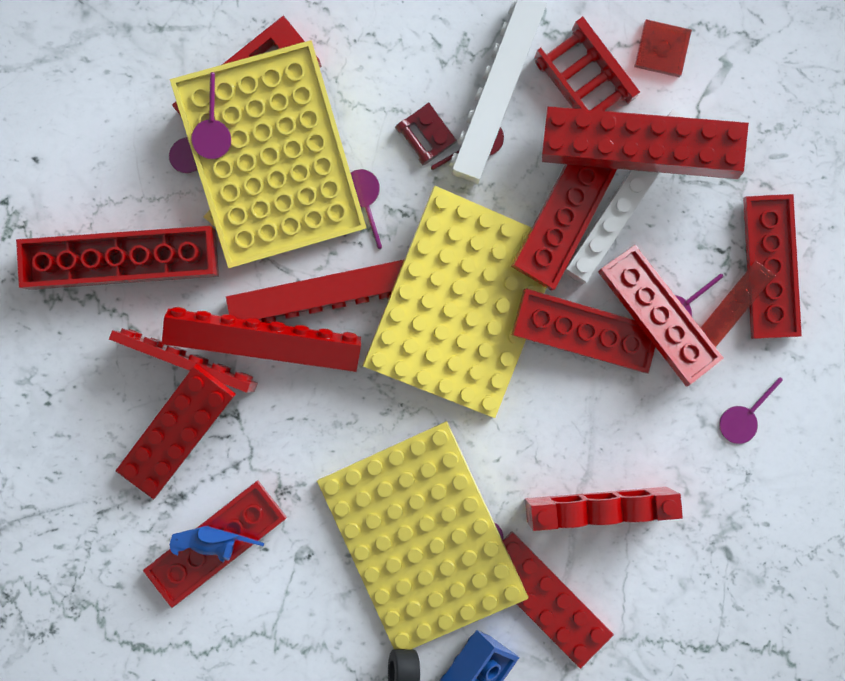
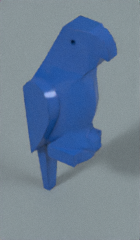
(208, 541)

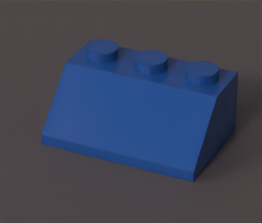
(481, 660)

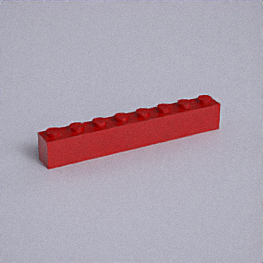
(316, 293)
(261, 339)

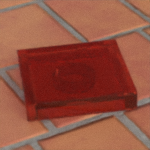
(662, 48)

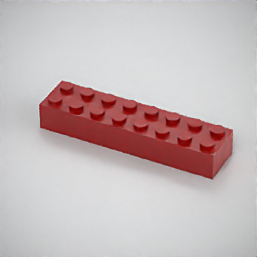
(645, 142)
(117, 257)

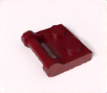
(431, 128)

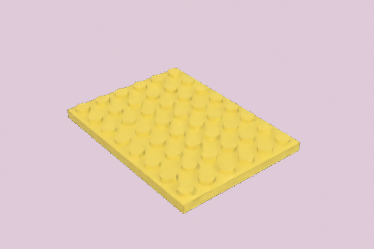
(286, 164)
(455, 305)
(422, 538)

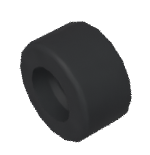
(403, 665)

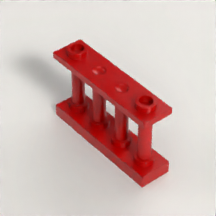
(597, 53)

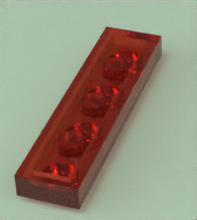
(737, 302)

